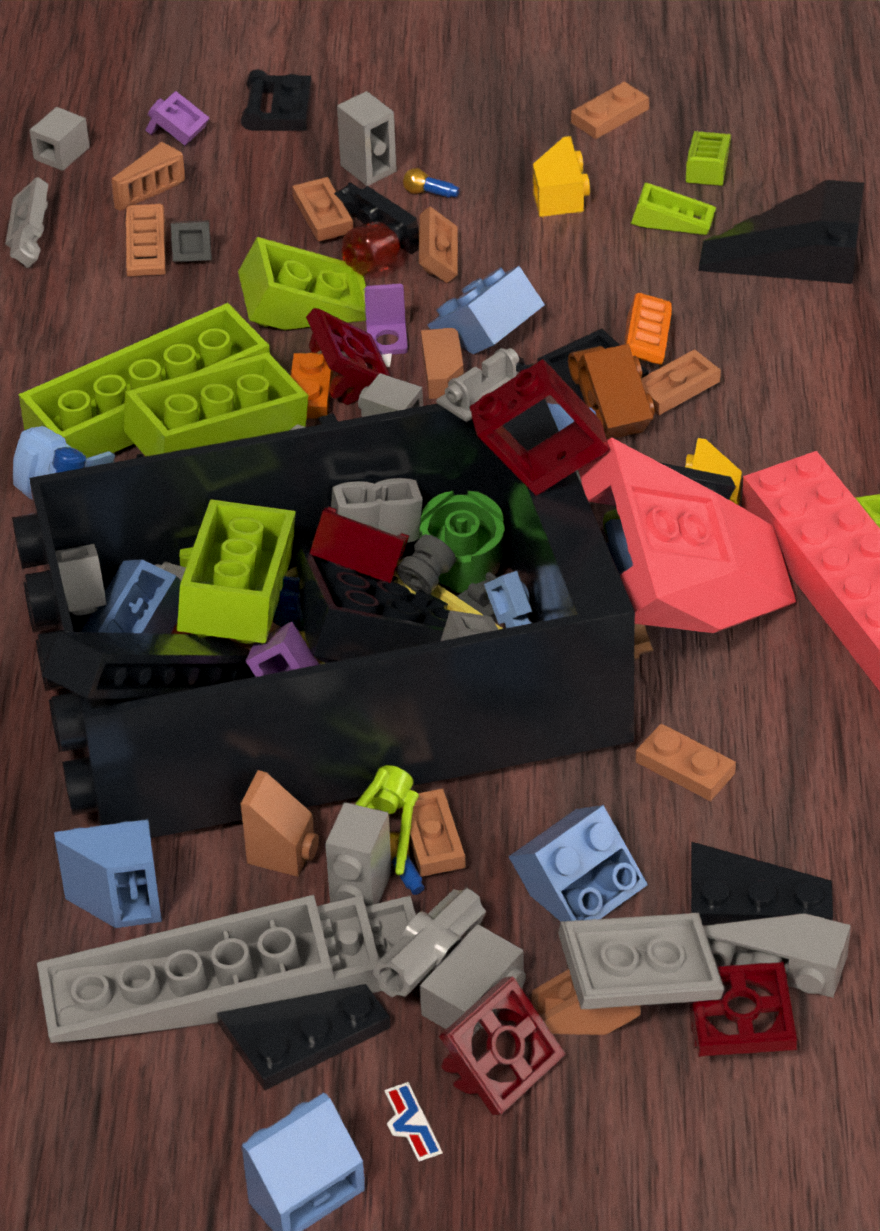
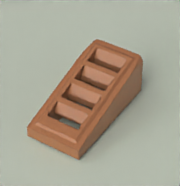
(149, 176)
(145, 239)

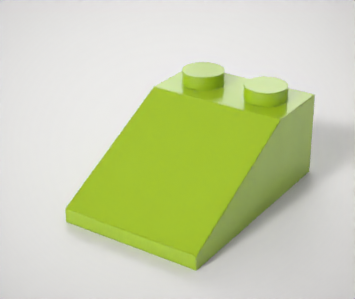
(288, 282)

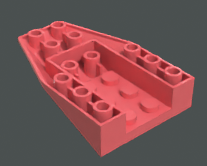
(691, 550)

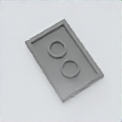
(640, 961)

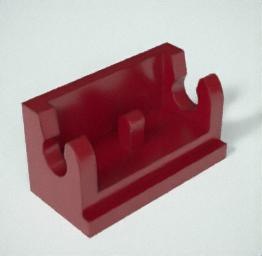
(358, 546)

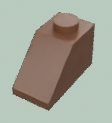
(276, 827)
(562, 1014)

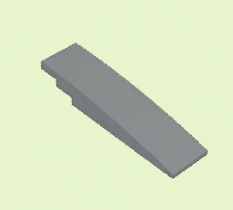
(219, 967)

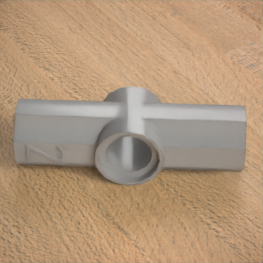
(428, 942)

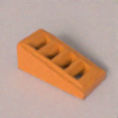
(648, 327)

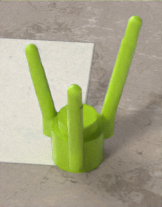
(390, 792)

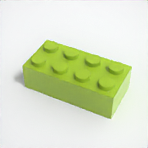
(214, 406)
(236, 572)

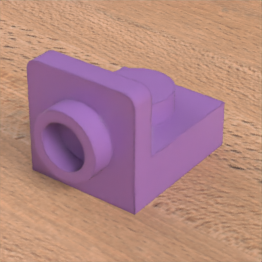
(177, 118)

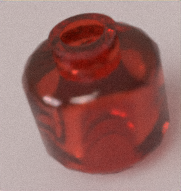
(370, 248)

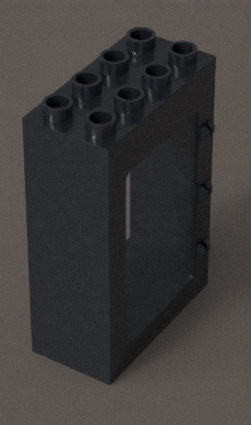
(333, 724)

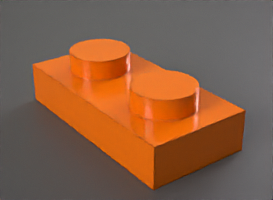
(315, 378)

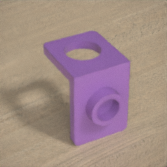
(386, 316)

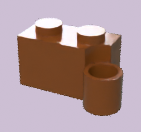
(613, 388)

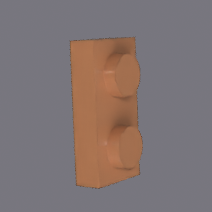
(610, 110)
(322, 209)
(438, 245)
(680, 380)
(685, 762)
(435, 835)

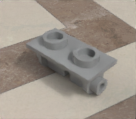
(477, 382)

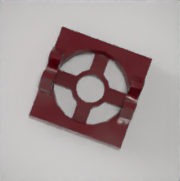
(334, 336)
(529, 1028)
(779, 1037)

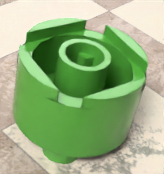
(472, 530)

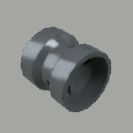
(426, 564)

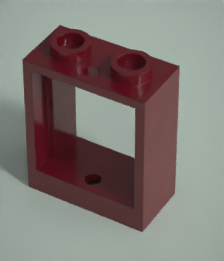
(541, 465)

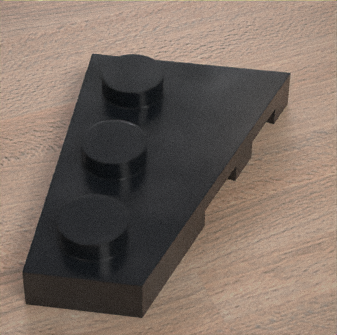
(744, 889)
(303, 1031)

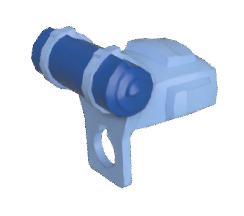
(44, 453)

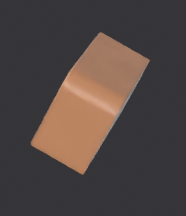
(441, 359)

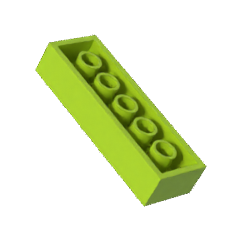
(90, 400)

